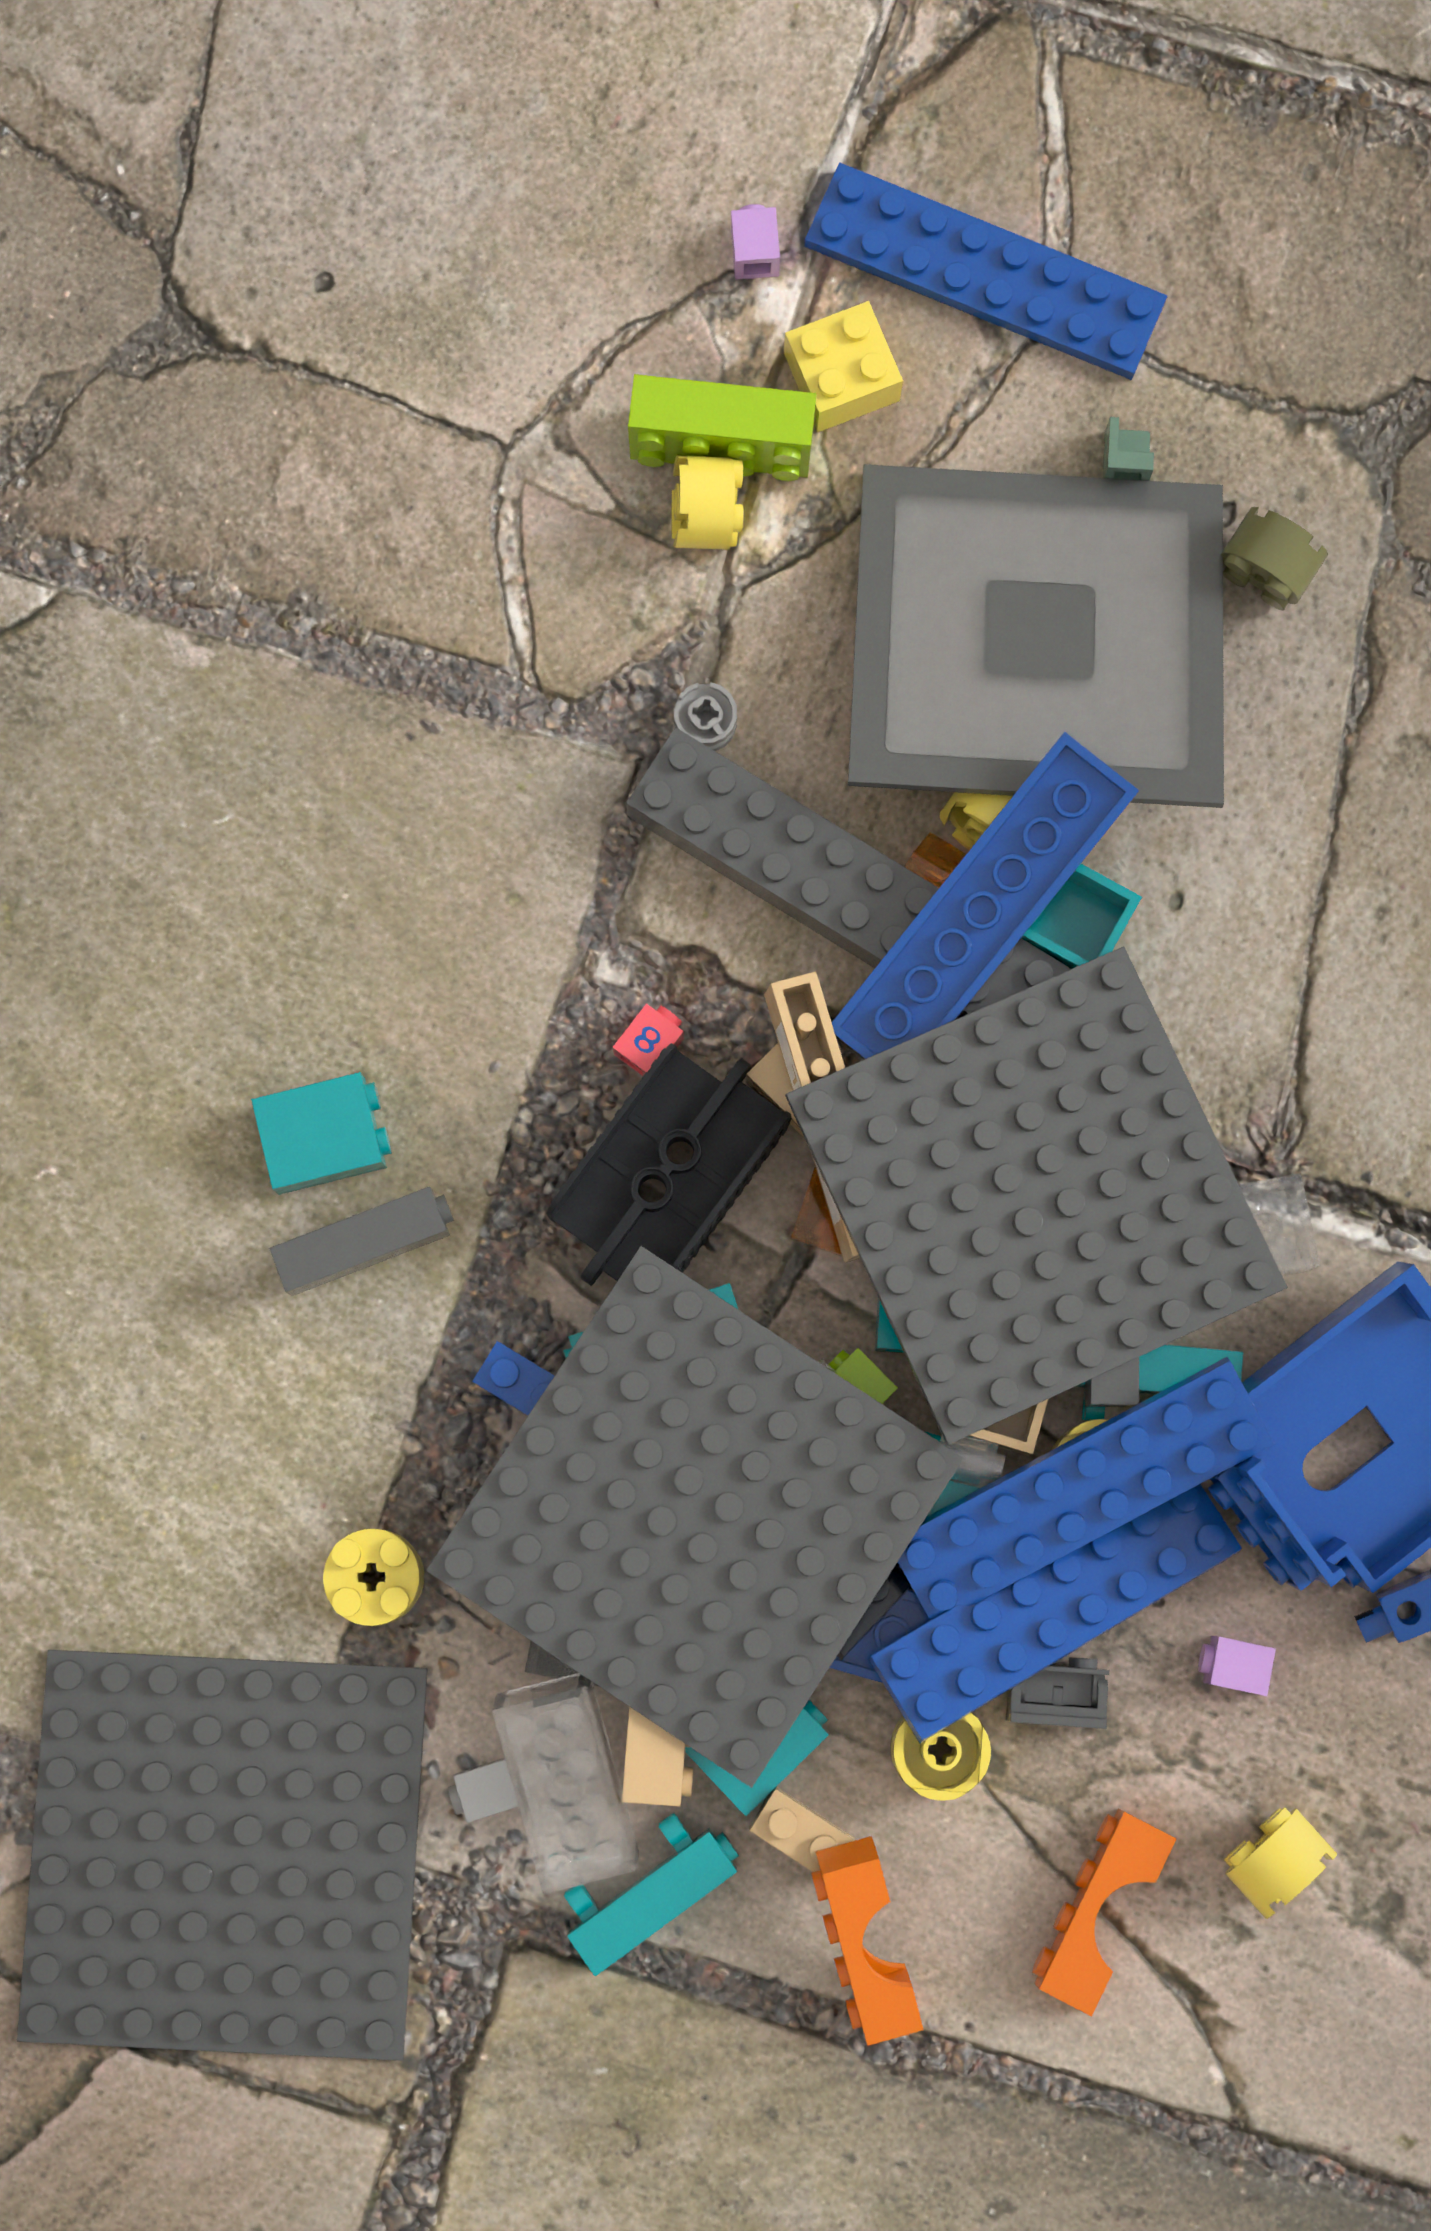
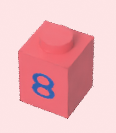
(647, 1037)

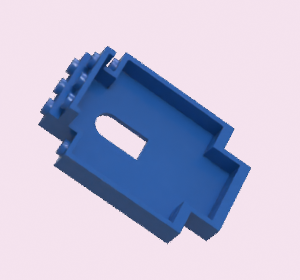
(1379, 1516)

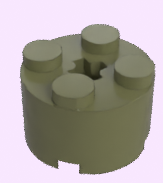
(1272, 557)

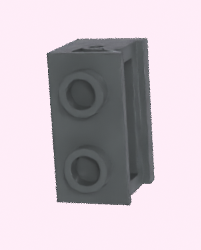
(1062, 1696)

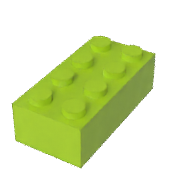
(700, 418)

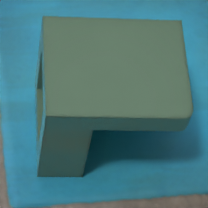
(1126, 453)

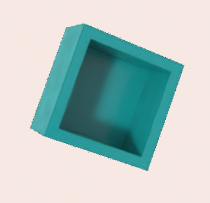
(1083, 918)

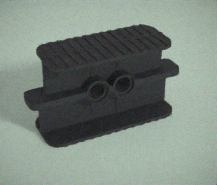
(673, 1103)

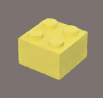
(845, 364)

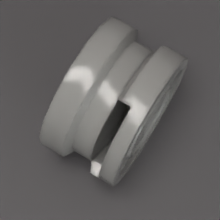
(707, 714)

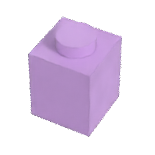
(755, 242)
(1237, 1665)

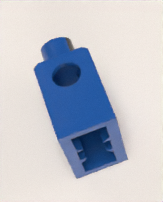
(1384, 1618)

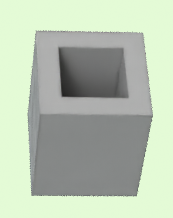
(483, 1791)

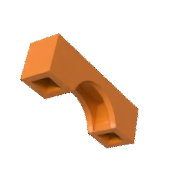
(1127, 1854)
(881, 1989)

